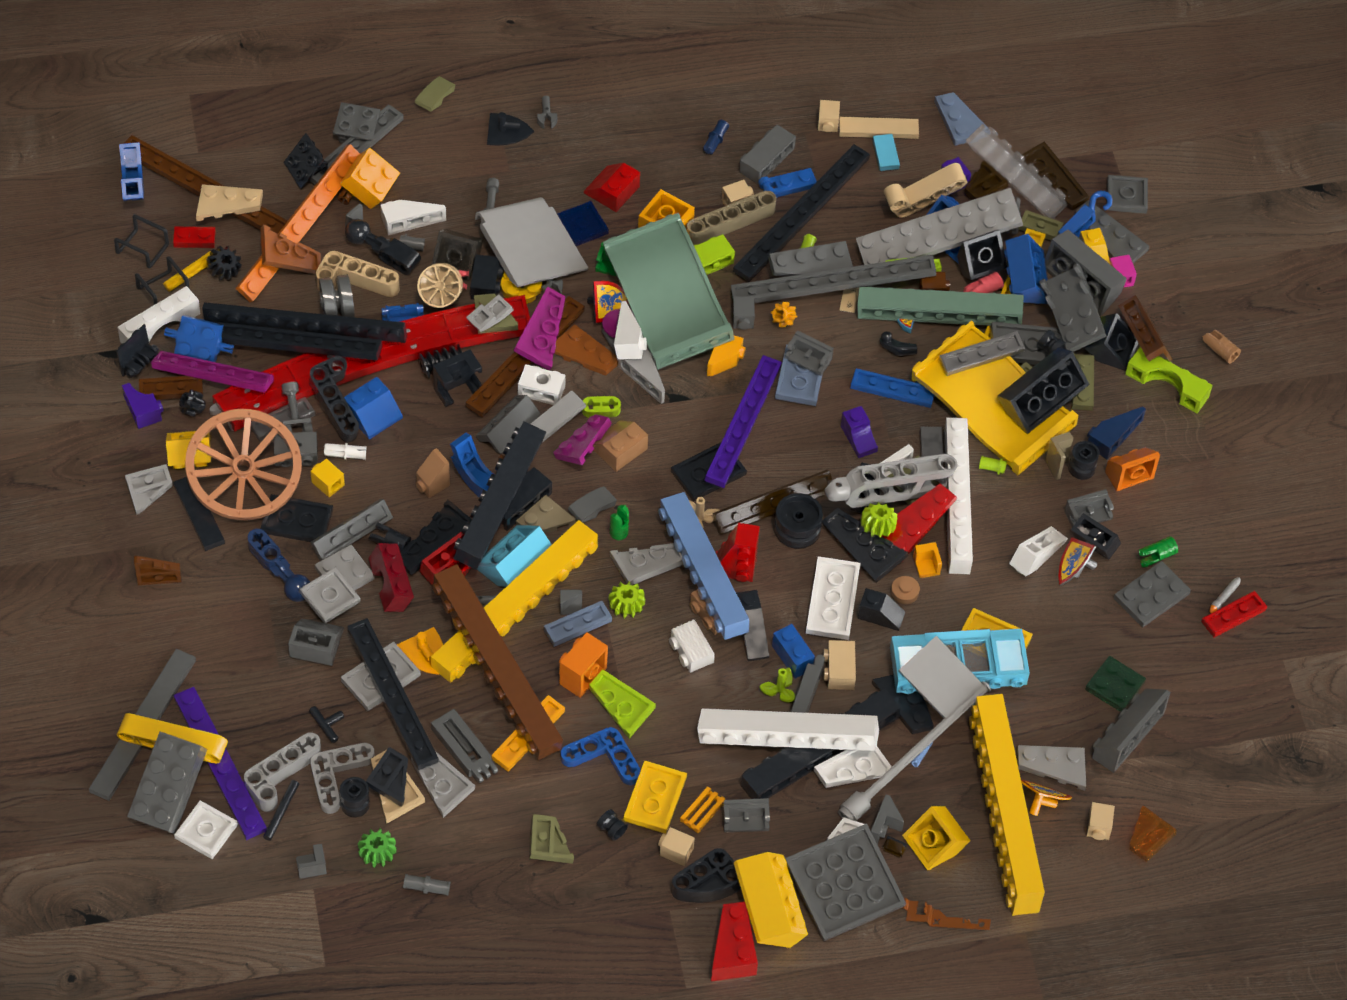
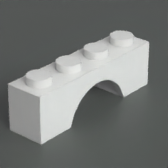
(166, 311)

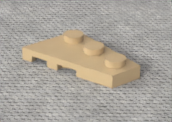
(224, 200)
(412, 796)

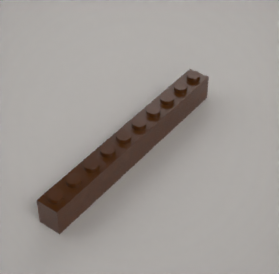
(497, 662)

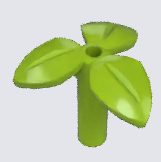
(783, 680)

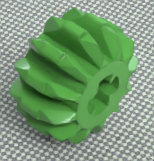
(385, 849)

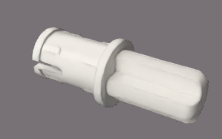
(345, 451)

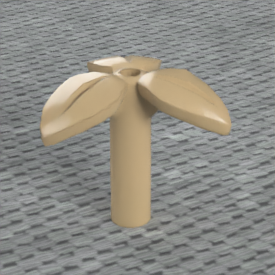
(698, 508)

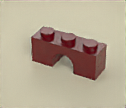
(396, 590)

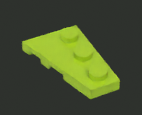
(621, 702)

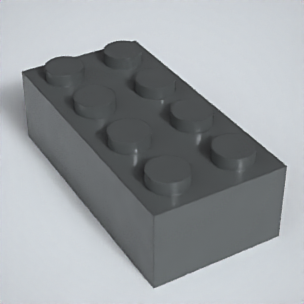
(167, 782)

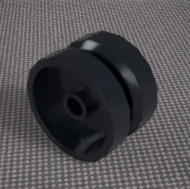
(798, 520)

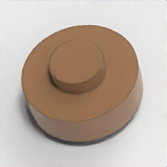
(905, 590)

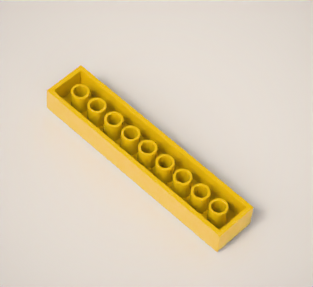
(1007, 805)

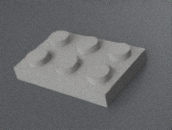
(362, 686)

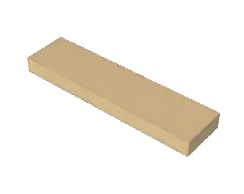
(878, 126)

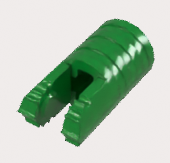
(619, 523)
(1160, 550)

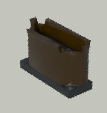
(894, 847)

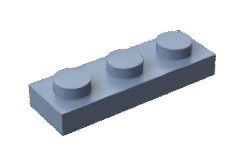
(577, 623)

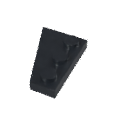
(913, 710)

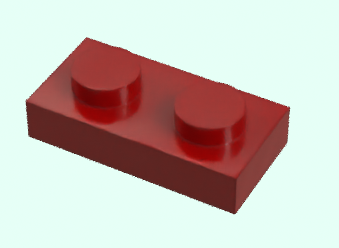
(194, 237)

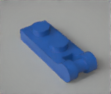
(788, 183)

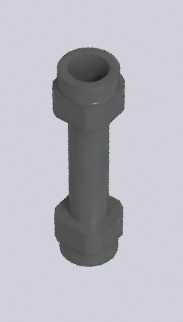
(492, 188)

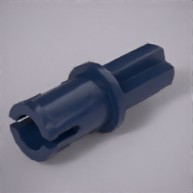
(715, 137)

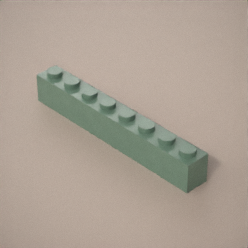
(939, 306)

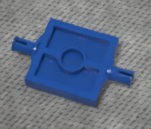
(198, 339)

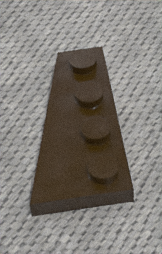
(1051, 167)

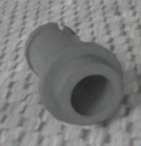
(413, 242)

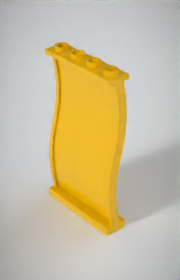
(974, 396)

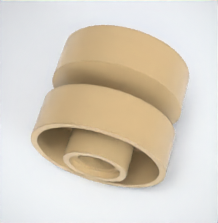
(440, 285)

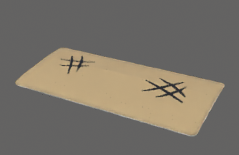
(849, 300)

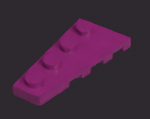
(541, 332)

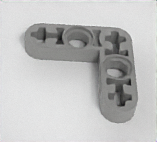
(331, 766)

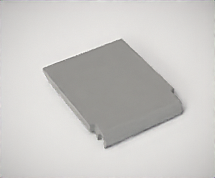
(530, 242)

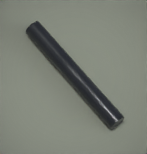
(272, 827)

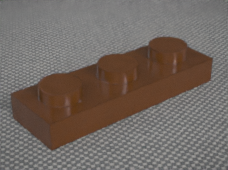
(170, 386)

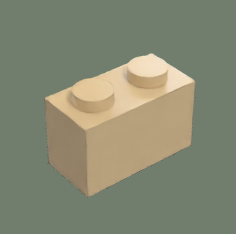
(840, 665)

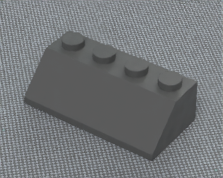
(1102, 278)
(1130, 728)

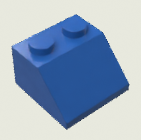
(373, 407)

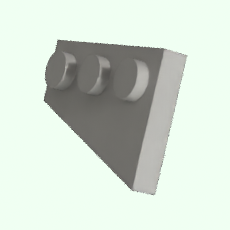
(1060, 763)

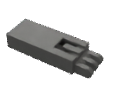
(809, 686)
(460, 742)

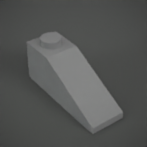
(645, 374)

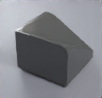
(570, 601)

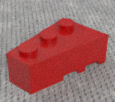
(739, 552)
(441, 560)
(735, 946)

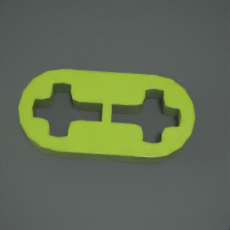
(601, 406)

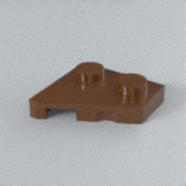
(156, 571)

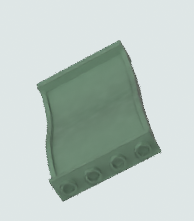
(668, 290)

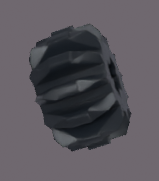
(216, 264)

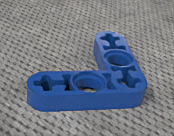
(603, 746)

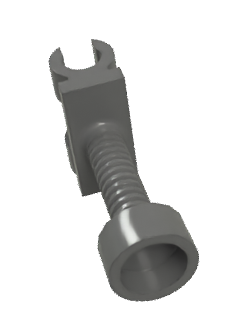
(290, 390)

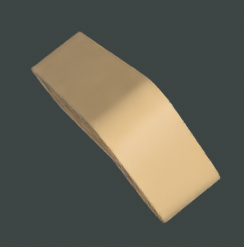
(925, 191)
(360, 273)

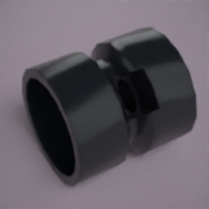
(1083, 460)
(354, 797)

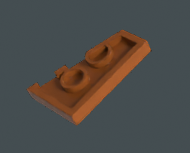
(286, 254)
(583, 349)

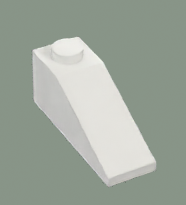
(408, 215)
(628, 339)
(1037, 550)

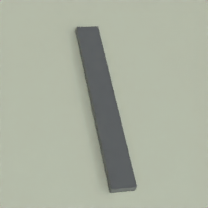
(152, 707)

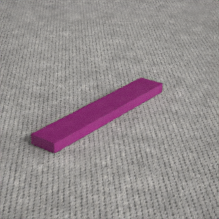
(212, 371)

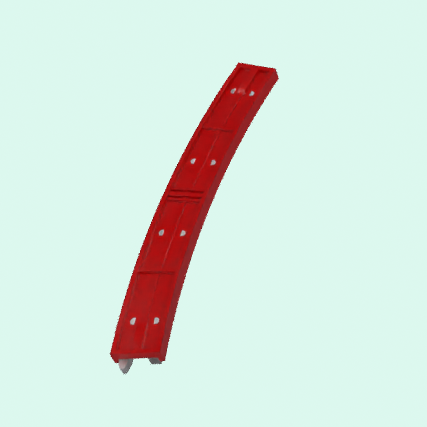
(423, 335)

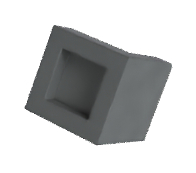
(312, 864)

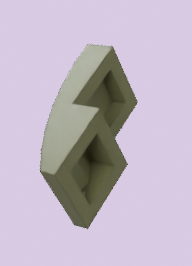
(434, 93)

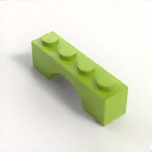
(1191, 389)

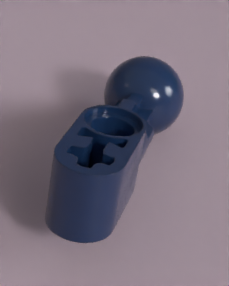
(278, 565)

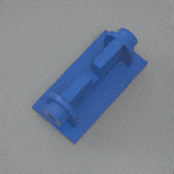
(398, 313)

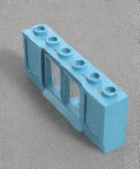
(989, 654)

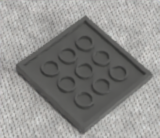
(845, 882)

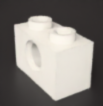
(531, 385)

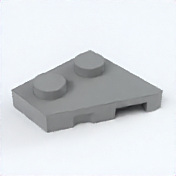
(148, 486)

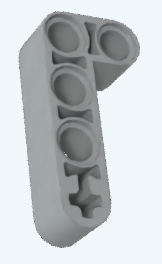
(301, 748)

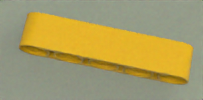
(145, 731)

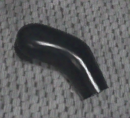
(897, 347)

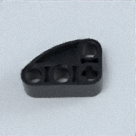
(713, 884)

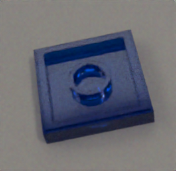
(583, 223)

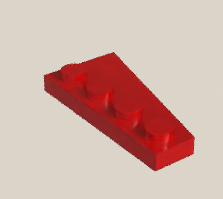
(920, 517)

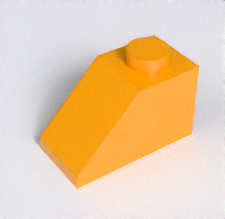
(726, 356)

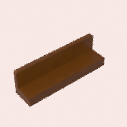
(1143, 329)

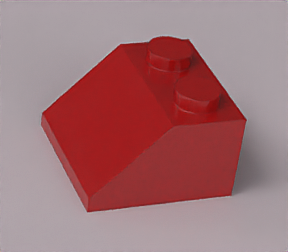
(614, 185)

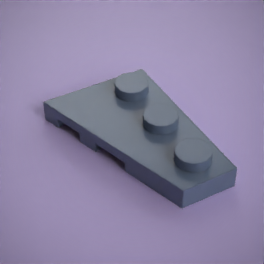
(957, 117)

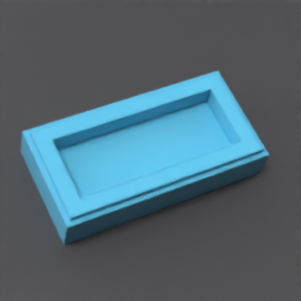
(886, 152)

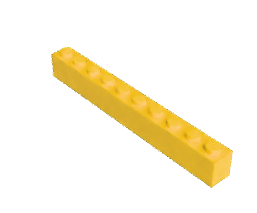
(521, 595)

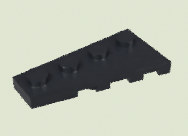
(440, 530)
(873, 553)

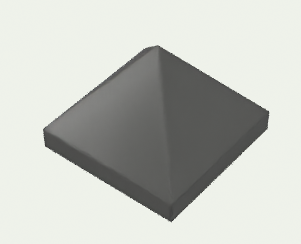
(355, 213)

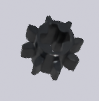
(192, 403)

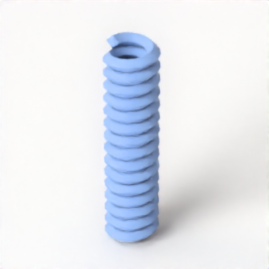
(917, 760)

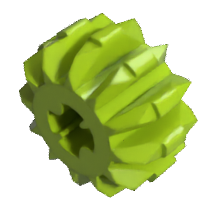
(879, 519)
(626, 599)

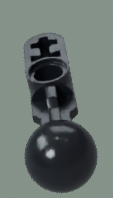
(389, 250)

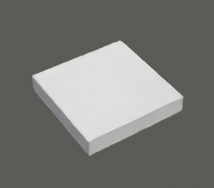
(206, 829)

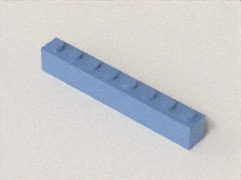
(704, 566)

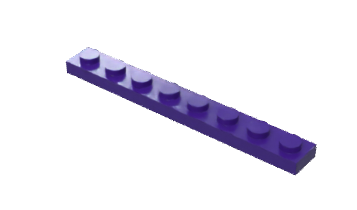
(743, 421)
(225, 771)

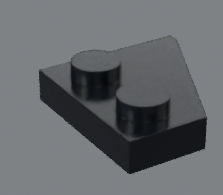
(390, 776)

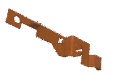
(948, 922)

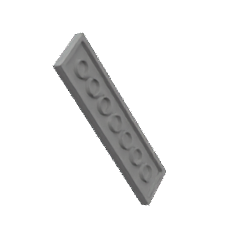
(942, 229)

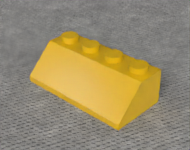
(771, 899)

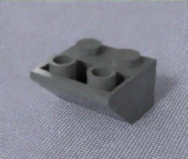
(315, 641)

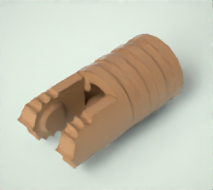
(1222, 346)

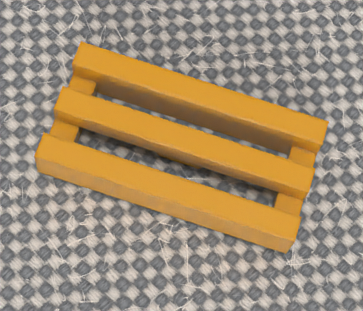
(712, 796)

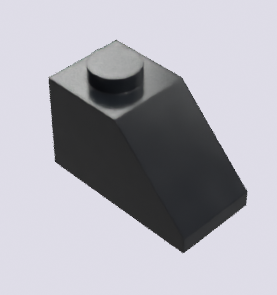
(880, 610)

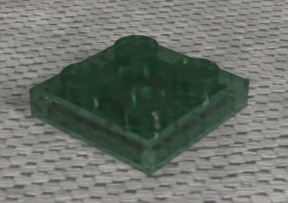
(1115, 684)

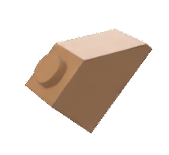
(433, 474)

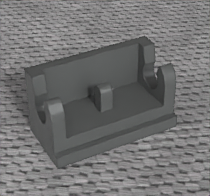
(809, 353)
(1095, 505)
(746, 815)

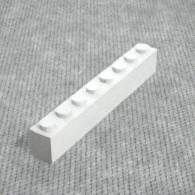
(959, 514)
(788, 729)

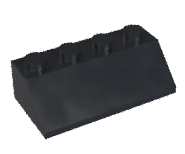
(1043, 389)

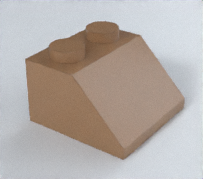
(621, 444)

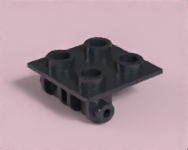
(304, 161)
(136, 353)

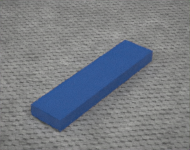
(891, 388)

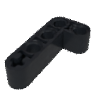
(337, 402)

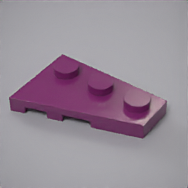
(582, 440)

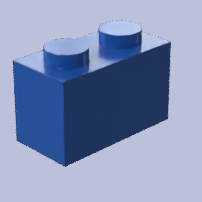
(792, 650)

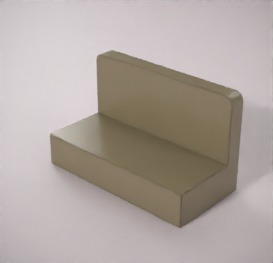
(1058, 453)

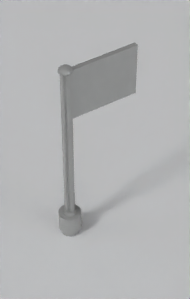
(951, 692)

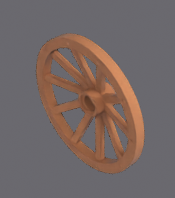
(243, 459)

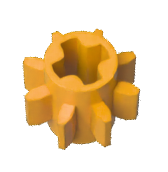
(784, 314)

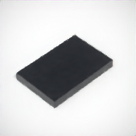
(693, 470)
(298, 520)

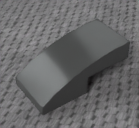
(591, 504)

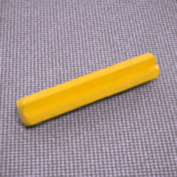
(189, 271)

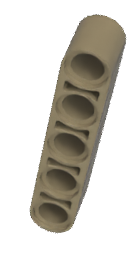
(732, 217)

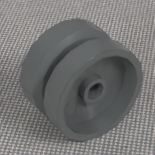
(332, 298)

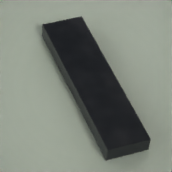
(200, 516)

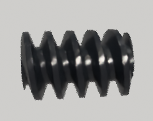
(426, 363)

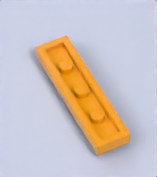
(515, 746)

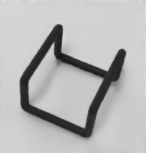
(126, 243)
(138, 278)

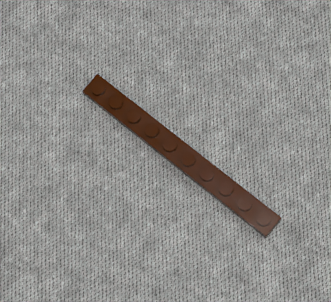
(193, 181)

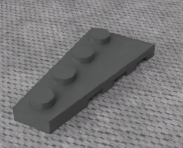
(1117, 237)
(810, 259)

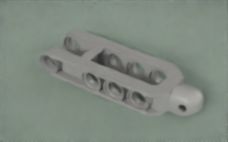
(913, 485)

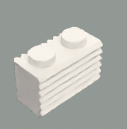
(692, 646)

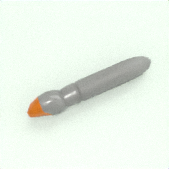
(1216, 605)

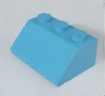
(513, 554)

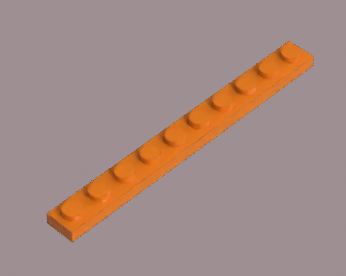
(301, 220)

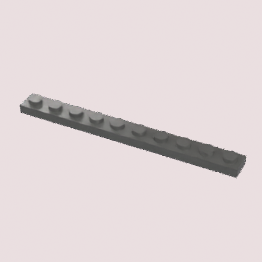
(837, 279)

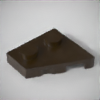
(985, 182)

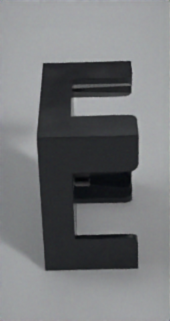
(456, 372)

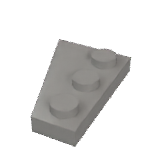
(646, 563)
(445, 784)

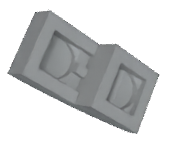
(491, 314)

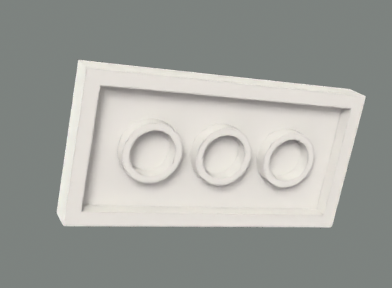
(833, 598)

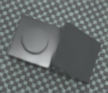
(887, 817)

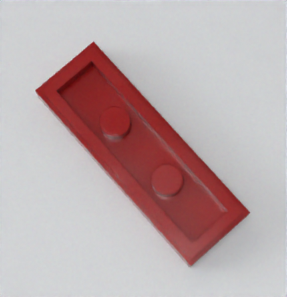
(1234, 614)

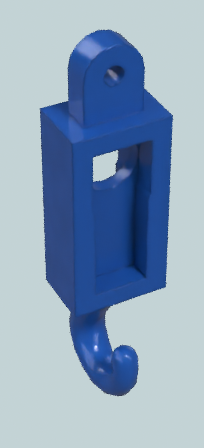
(1086, 215)

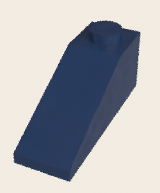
(1114, 431)

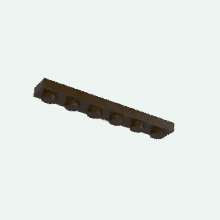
(767, 503)

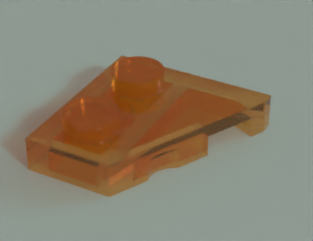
(1150, 834)

